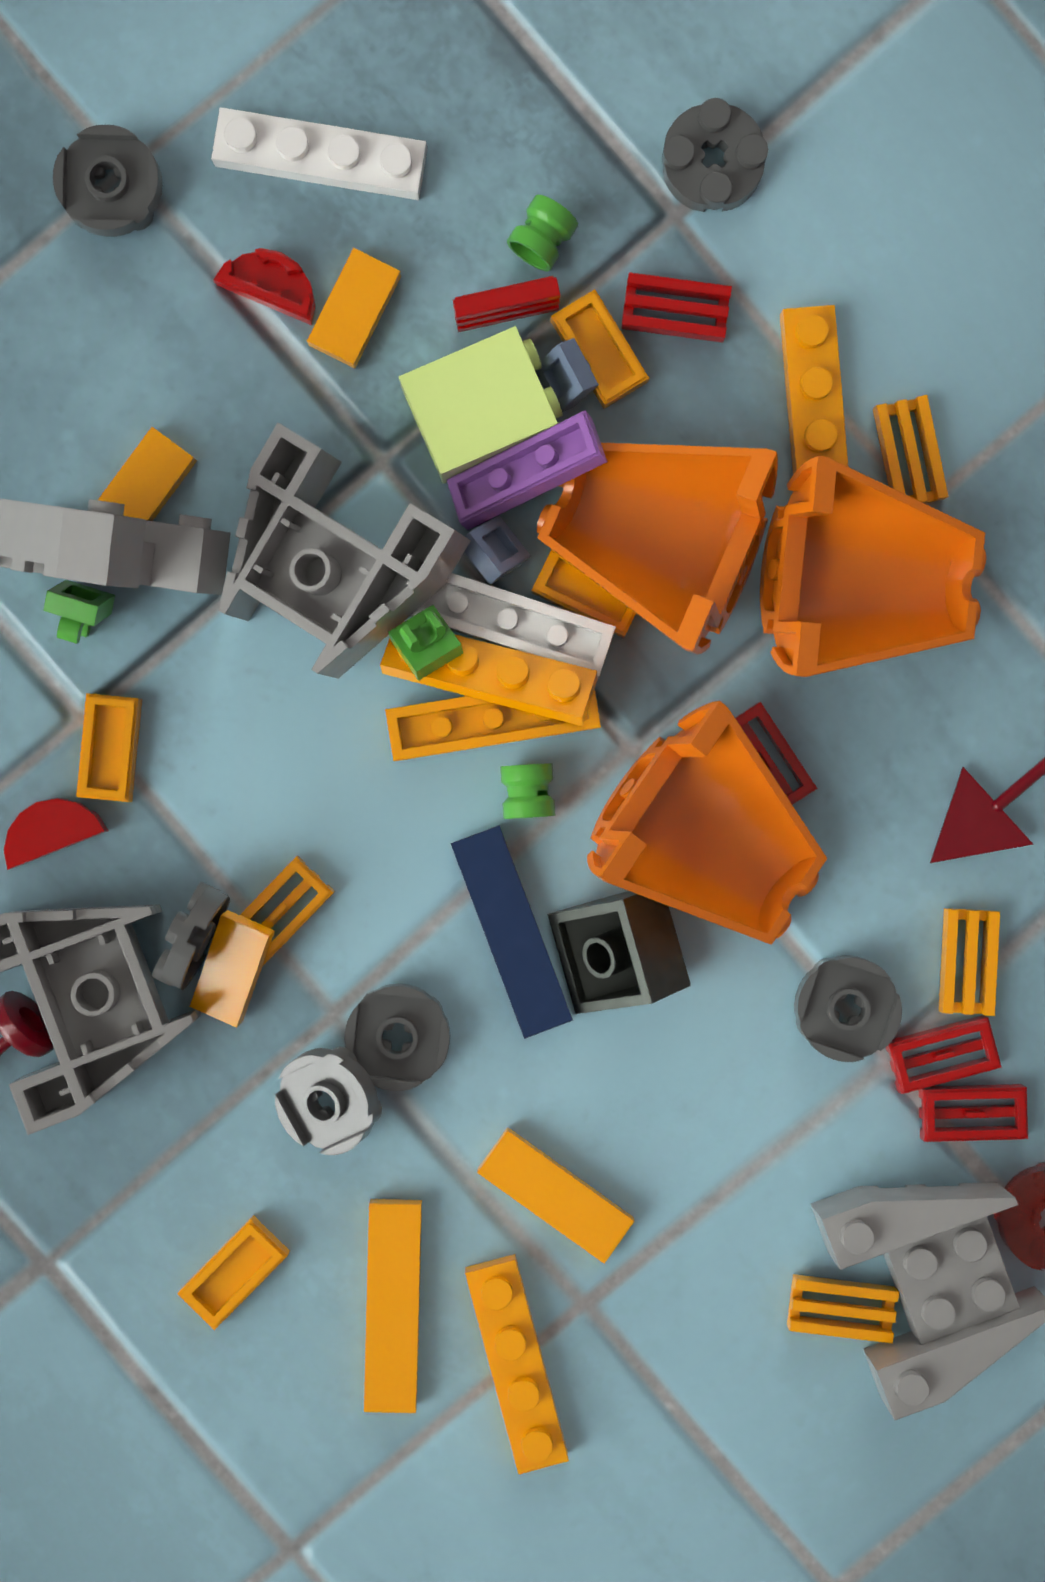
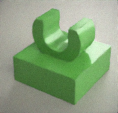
(78, 607)
(425, 642)

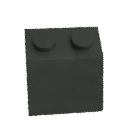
(618, 952)

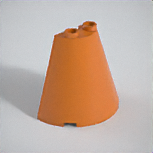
(667, 530)
(863, 573)
(708, 830)

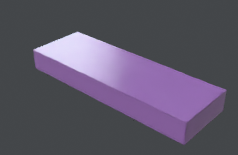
(526, 470)

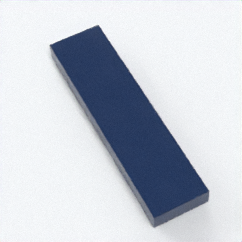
(511, 931)

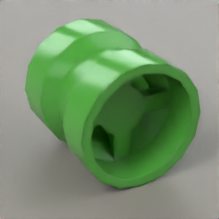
(545, 229)
(527, 791)

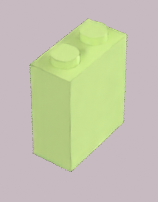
(480, 401)

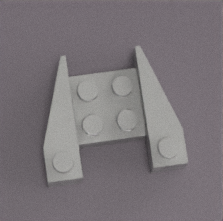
(113, 548)
(322, 570)
(92, 1001)
(946, 1280)

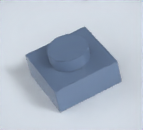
(567, 374)
(495, 549)

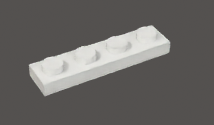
(319, 153)
(521, 623)

